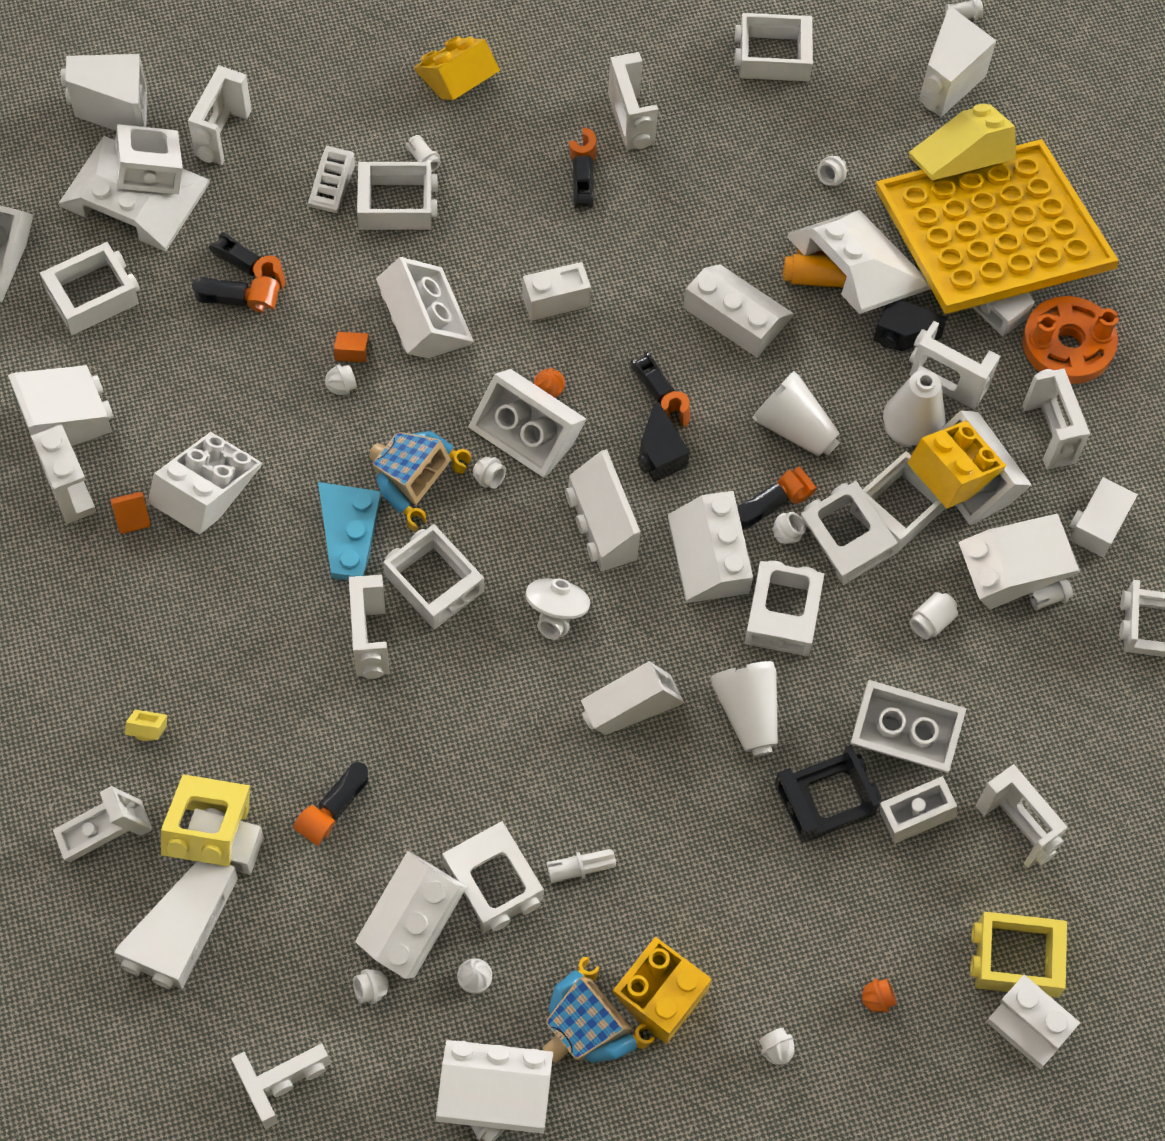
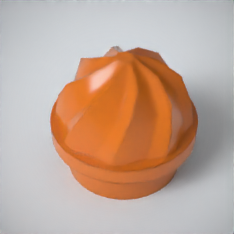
(550, 381)
(879, 996)

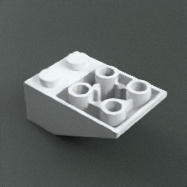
(202, 482)

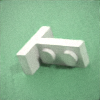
(102, 824)
(279, 1079)

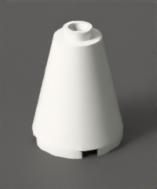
(915, 409)
(798, 417)
(750, 704)

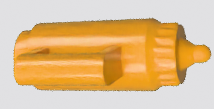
(813, 270)

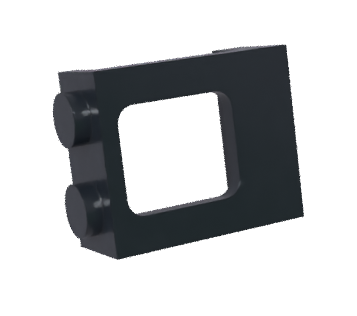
(801, 808)

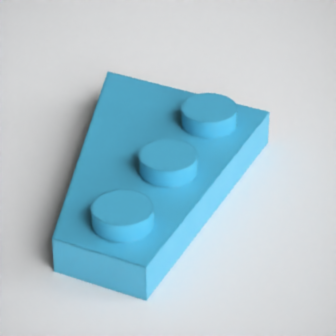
(349, 527)

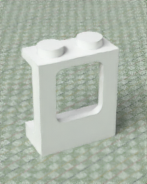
(227, 95)
(635, 123)
(148, 159)
(974, 377)
(1066, 441)
(63, 473)
(864, 551)
(367, 599)
(1130, 602)
(781, 630)
(1008, 791)
(480, 849)
(1032, 1021)

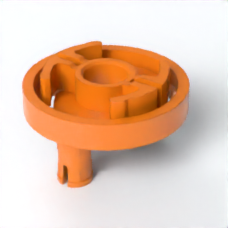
(1077, 318)

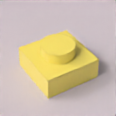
(146, 725)

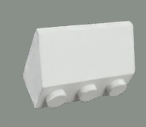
(423, 308)
(735, 308)
(526, 422)
(1004, 487)
(603, 513)
(711, 548)
(908, 726)
(410, 915)
(494, 1086)

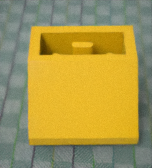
(457, 66)
(955, 463)
(662, 989)

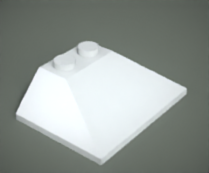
(154, 214)
(872, 263)

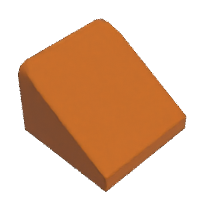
(351, 347)
(130, 512)

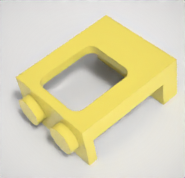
(202, 794)

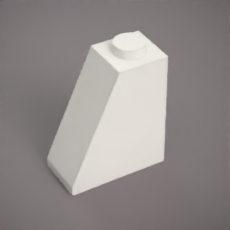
(631, 699)

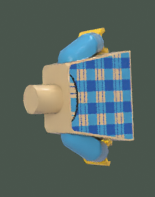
(410, 468)
(588, 1022)

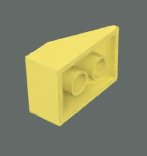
(967, 143)

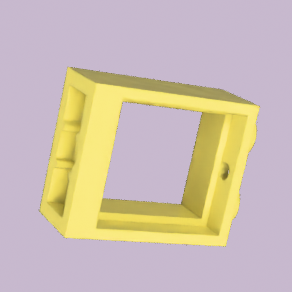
(1056, 947)

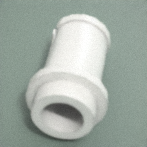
(970, 9)
(422, 152)
(1051, 594)

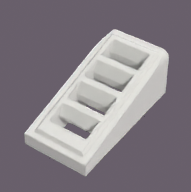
(334, 161)

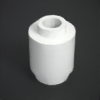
(934, 615)

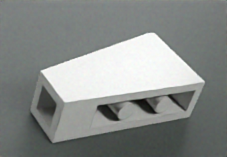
(178, 926)

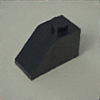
(902, 324)
(661, 447)

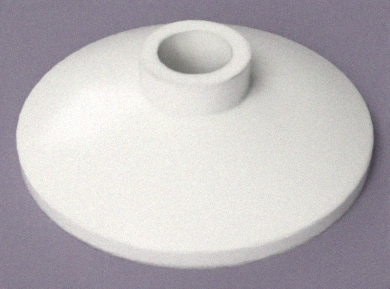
(557, 598)

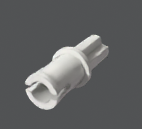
(580, 865)

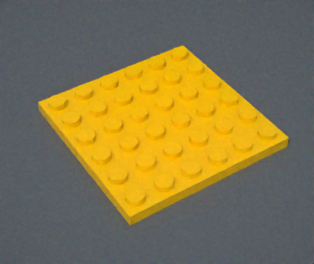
(996, 229)

